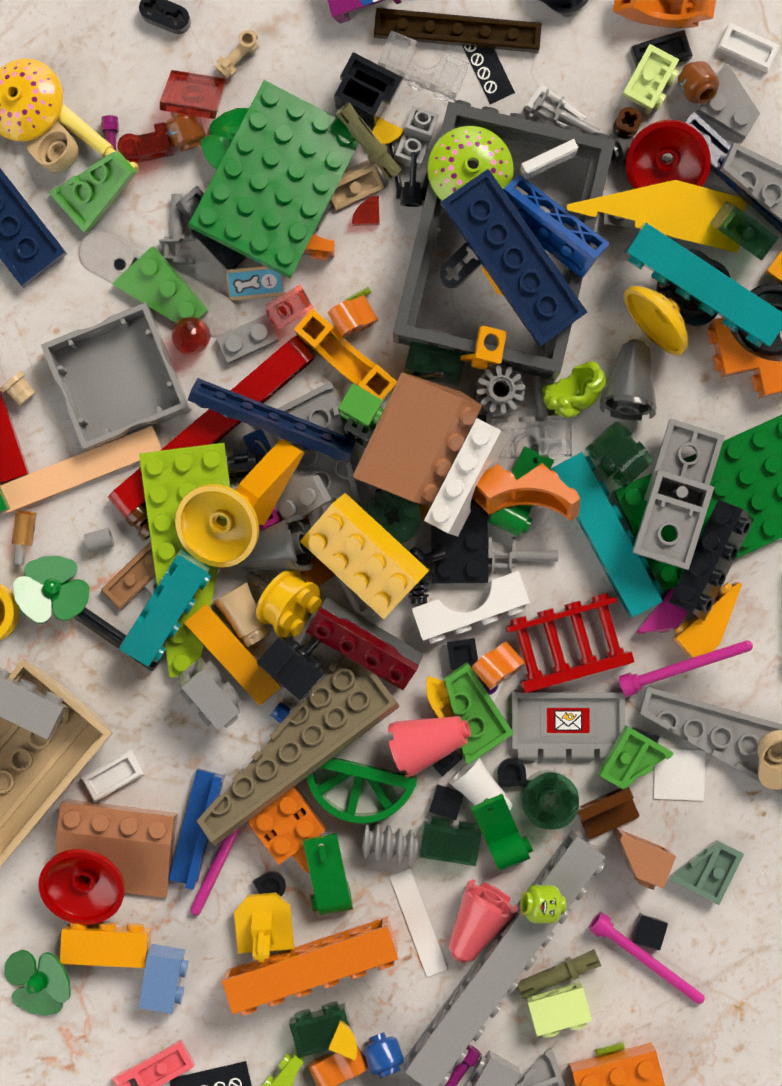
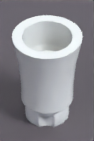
(477, 783)

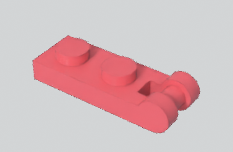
(158, 1067)

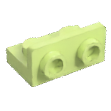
(650, 78)

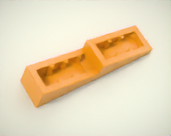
(232, 654)

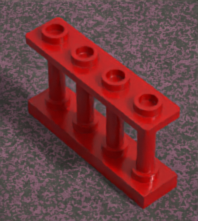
(589, 663)

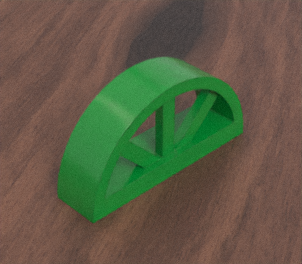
(374, 776)

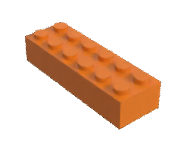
(310, 966)

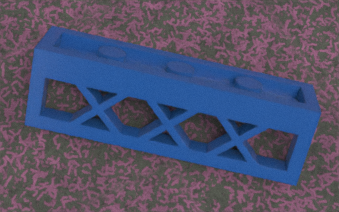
(548, 228)
(192, 839)

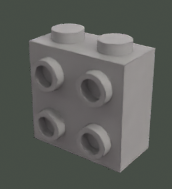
(213, 698)

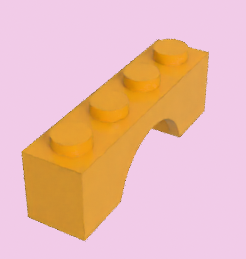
(343, 357)

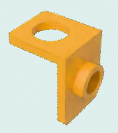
(483, 356)

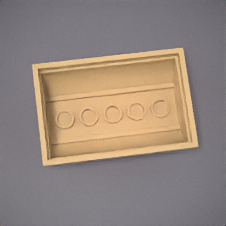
(39, 769)

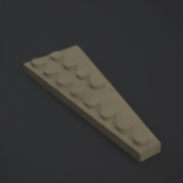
(325, 723)

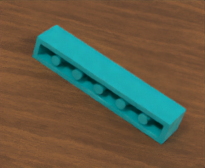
(705, 284)
(608, 538)

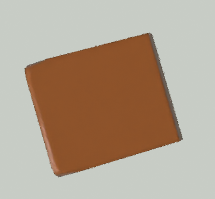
(318, 573)

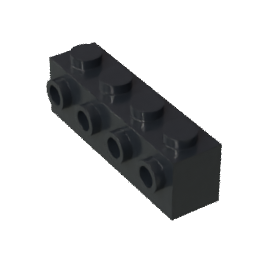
(711, 560)

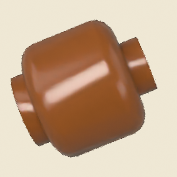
(698, 82)
(185, 131)

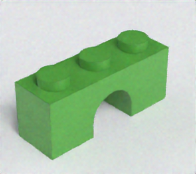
(361, 407)

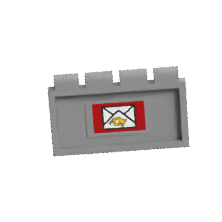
(566, 722)

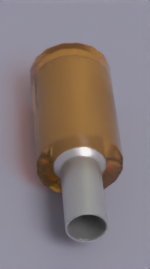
(23, 533)

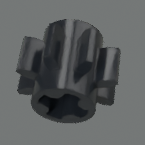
(241, 464)

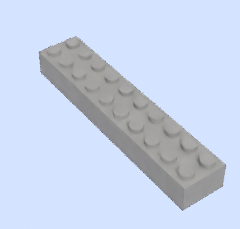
(498, 968)

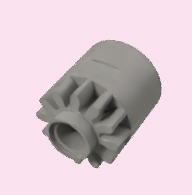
(499, 406)

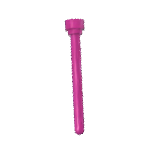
(633, 683)
(213, 873)
(602, 926)

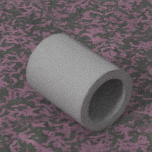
(99, 540)

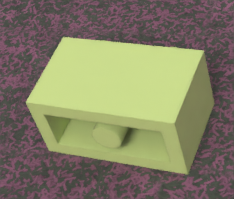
(559, 1010)

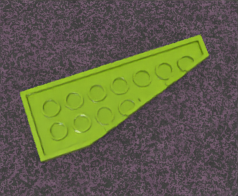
(166, 481)

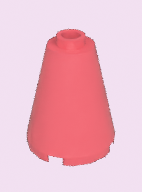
(426, 741)
(479, 920)

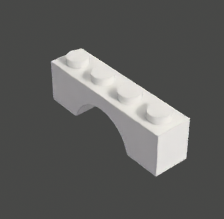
(455, 495)
(505, 594)

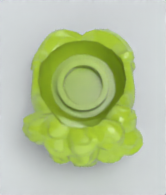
(575, 392)

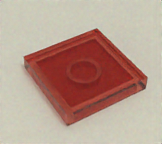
(192, 94)

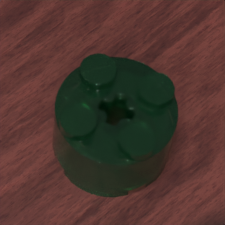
(619, 455)
(408, 511)
(548, 816)

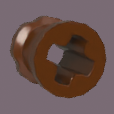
(623, 130)

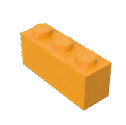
(105, 945)

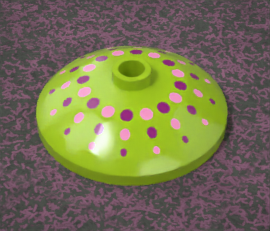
(450, 156)

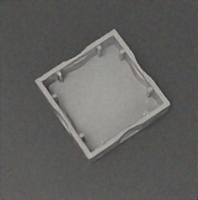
(116, 377)

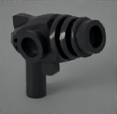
(428, 560)

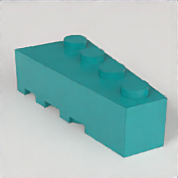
(165, 607)

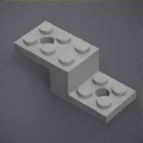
(678, 494)

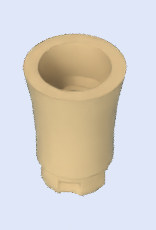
(240, 611)

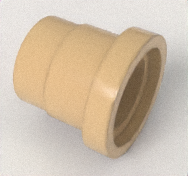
(18, 388)

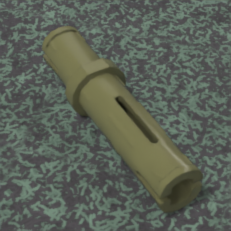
(364, 136)
(559, 973)

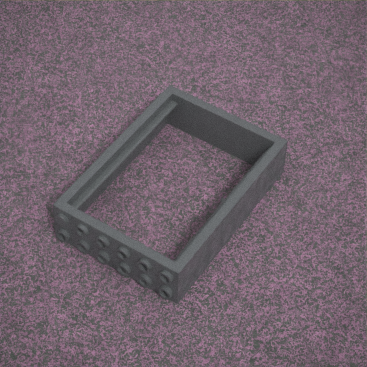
(543, 134)

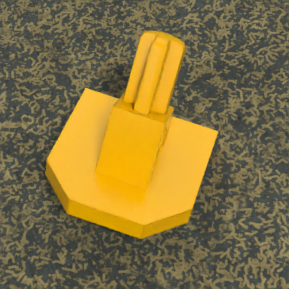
(263, 925)

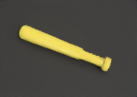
(86, 133)

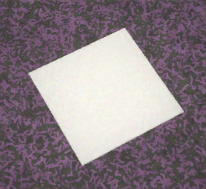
(681, 776)

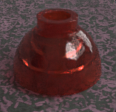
(190, 336)

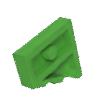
(632, 757)

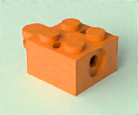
(285, 826)

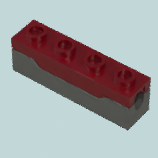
(365, 643)

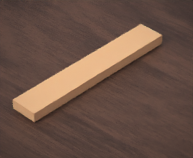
(79, 469)

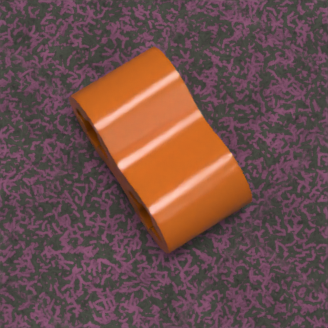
(352, 316)
(498, 665)
(335, 1068)

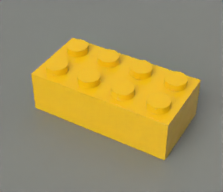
(364, 555)

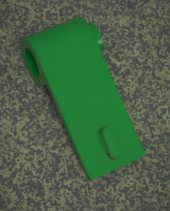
(515, 518)
(501, 833)
(327, 875)

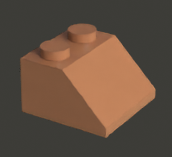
(645, 859)

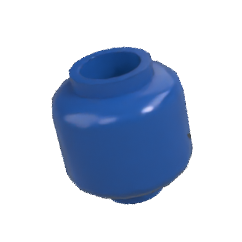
(383, 1055)

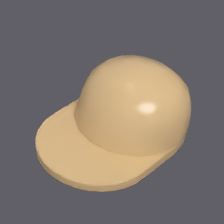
(54, 149)
(770, 760)

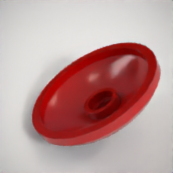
(684, 142)
(79, 897)

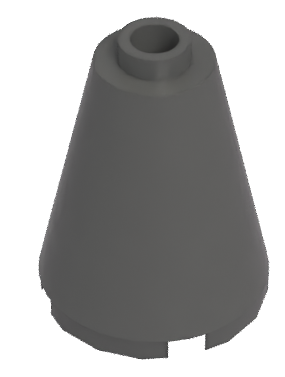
(631, 384)
(281, 548)

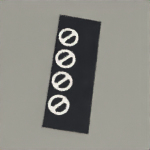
(489, 73)
(228, 1075)

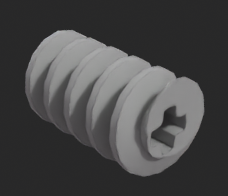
(391, 844)

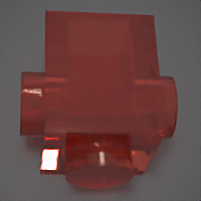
(288, 307)

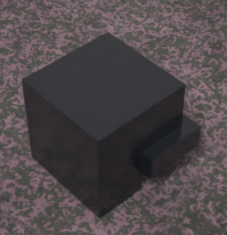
(366, 88)

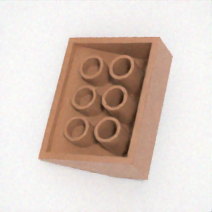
(417, 439)
(130, 837)

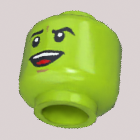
(543, 904)

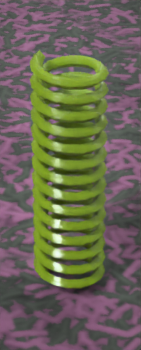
(360, 294)
(599, 1052)

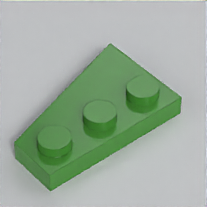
(94, 190)
(161, 287)
(473, 704)

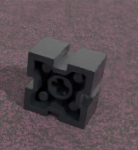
(293, 664)

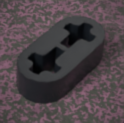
(162, 20)
(456, 260)

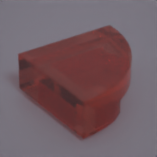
(367, 213)

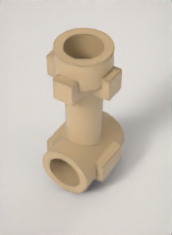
(248, 44)

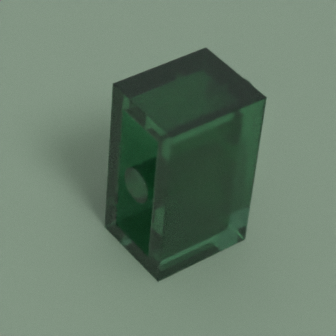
(744, 230)
(430, 359)
(450, 841)
(315, 1030)

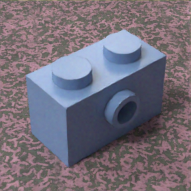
(162, 978)

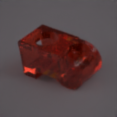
(146, 146)

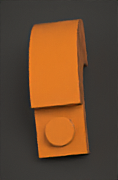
(666, 12)

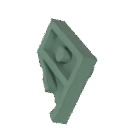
(709, 871)

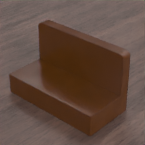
(607, 812)

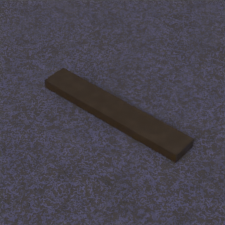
(459, 30)

